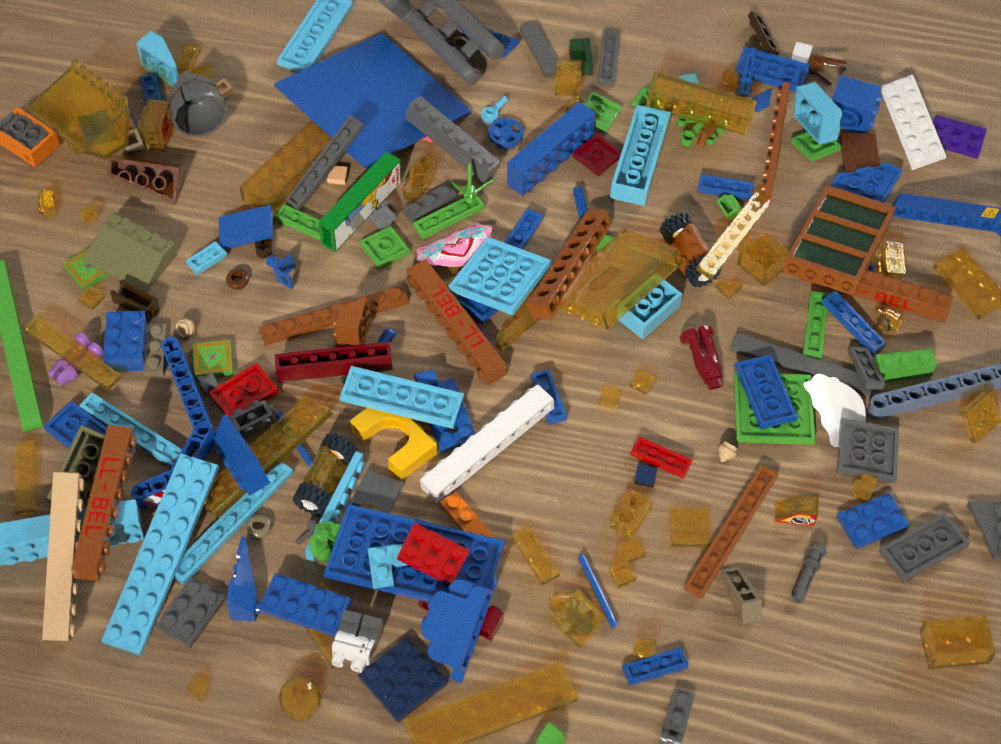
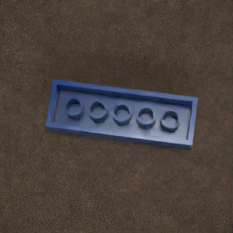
(550, 149)

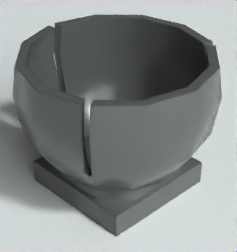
(196, 105)

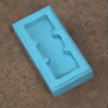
(206, 258)

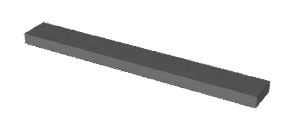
(799, 362)

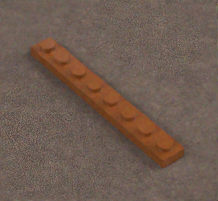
(778, 120)
(324, 317)
(731, 532)

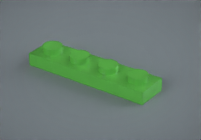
(447, 216)
(815, 326)

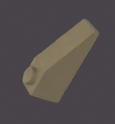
(742, 595)

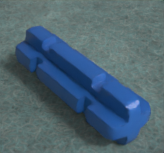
(580, 200)

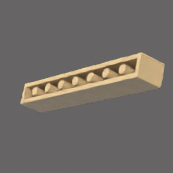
(61, 552)

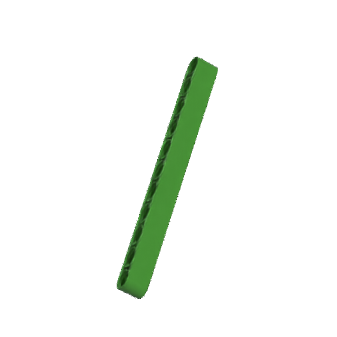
(17, 356)

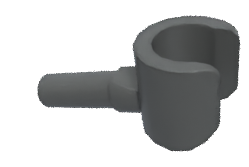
(311, 525)

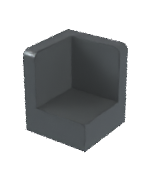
(384, 215)

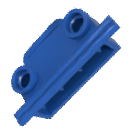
(456, 622)

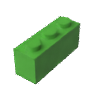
(906, 364)

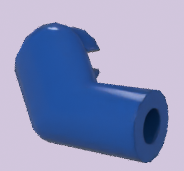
(388, 334)

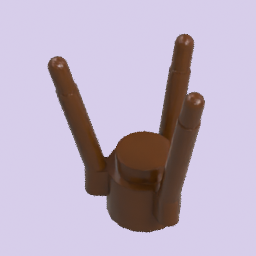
(817, 62)

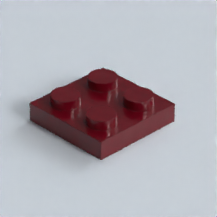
(597, 154)

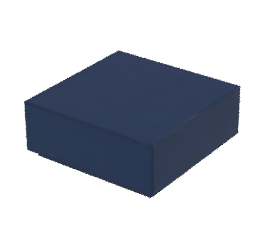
(645, 475)

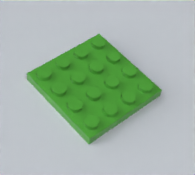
(795, 432)

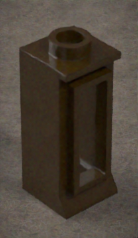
(138, 295)

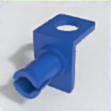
(282, 269)

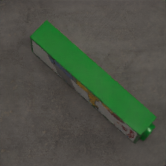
(360, 201)

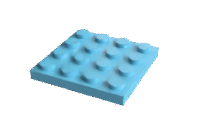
(500, 275)

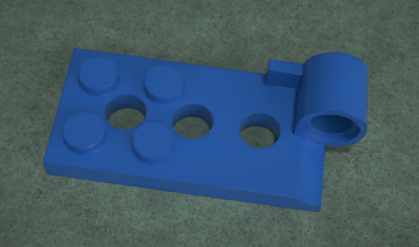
(445, 440)

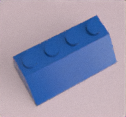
(239, 457)

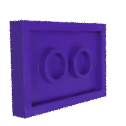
(959, 136)

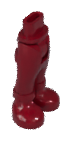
(709, 365)

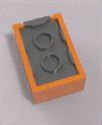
(27, 137)

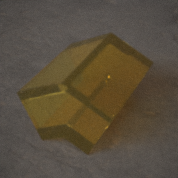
(47, 203)

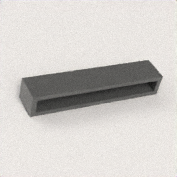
(452, 139)

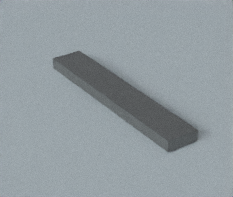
(325, 162)

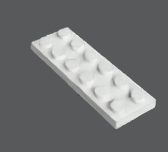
(912, 122)

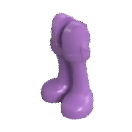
(64, 371)

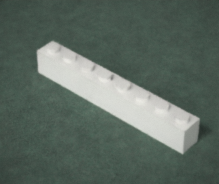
(486, 443)

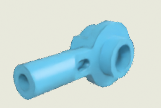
(490, 114)

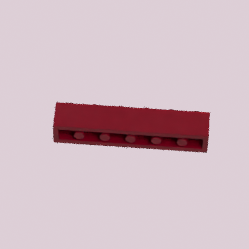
(332, 361)

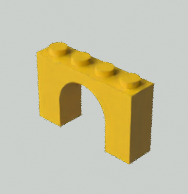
(413, 455)

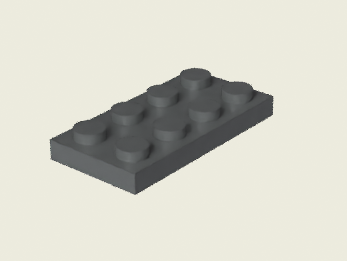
(924, 547)

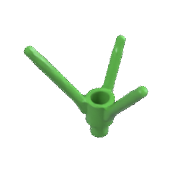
(469, 191)

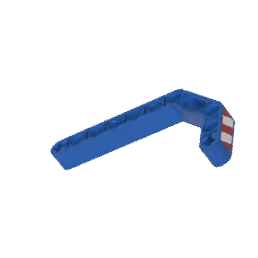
(202, 437)

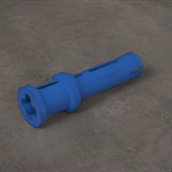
(745, 80)

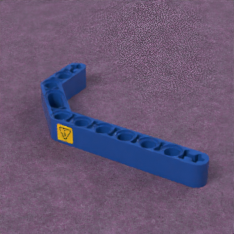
(948, 212)

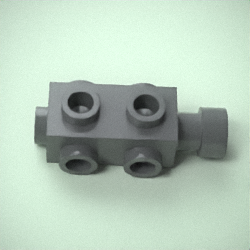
(254, 418)

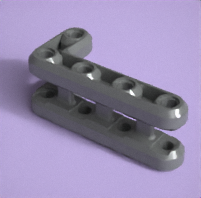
(439, 40)

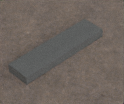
(539, 48)
(608, 57)

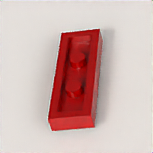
(661, 457)

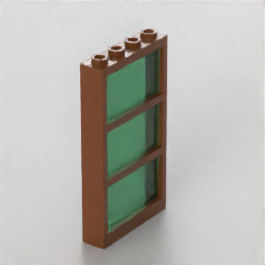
(839, 240)

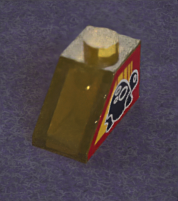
(797, 510)

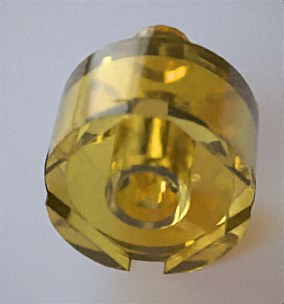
(568, 77)

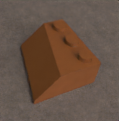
(352, 323)

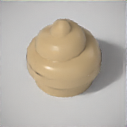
(185, 328)
(726, 451)

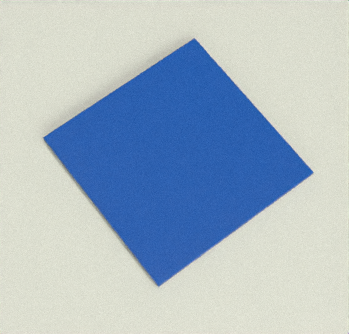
(376, 87)

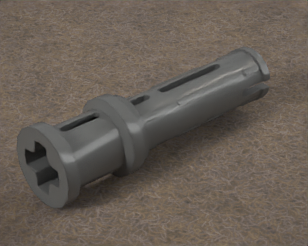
(811, 566)

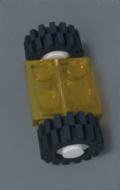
(324, 474)

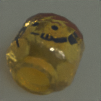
(888, 320)

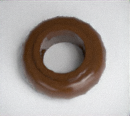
(239, 284)

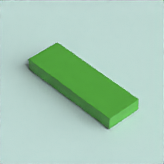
(298, 221)

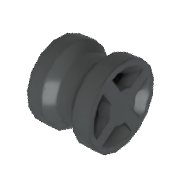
(207, 382)

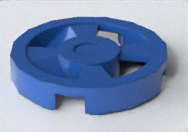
(505, 133)

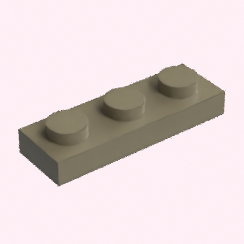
(154, 355)

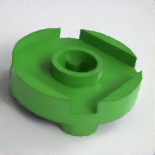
(325, 532)

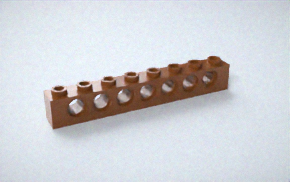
(569, 264)

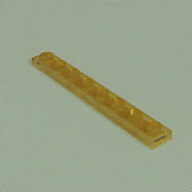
(733, 235)

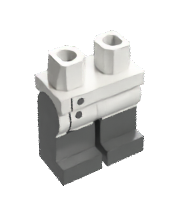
(356, 640)

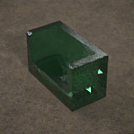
(581, 51)

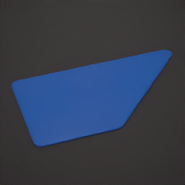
(762, 100)

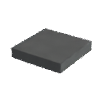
(377, 491)

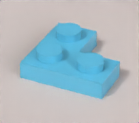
(381, 562)

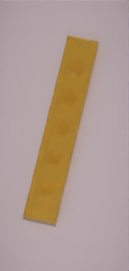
(72, 353)

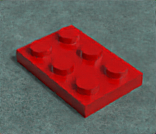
(243, 389)
(433, 554)

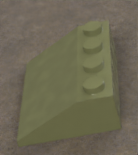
(130, 252)
(83, 459)

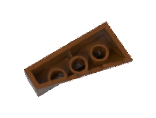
(153, 176)

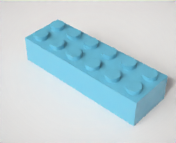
(640, 155)

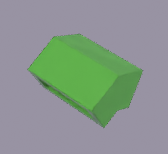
(729, 206)

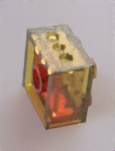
(155, 125)

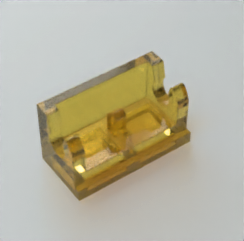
(892, 260)

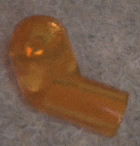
(705, 133)

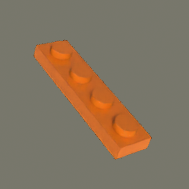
(463, 515)

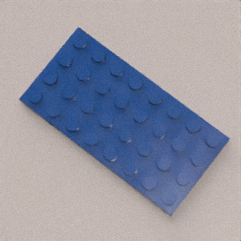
(370, 528)

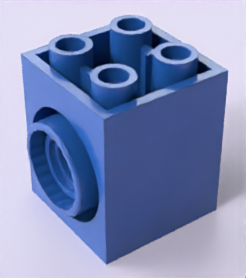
(857, 103)

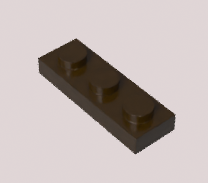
(763, 33)

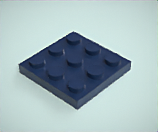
(402, 679)

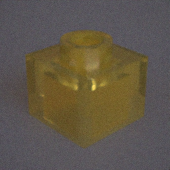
(864, 488)

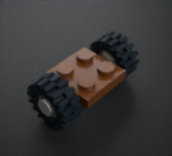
(681, 233)

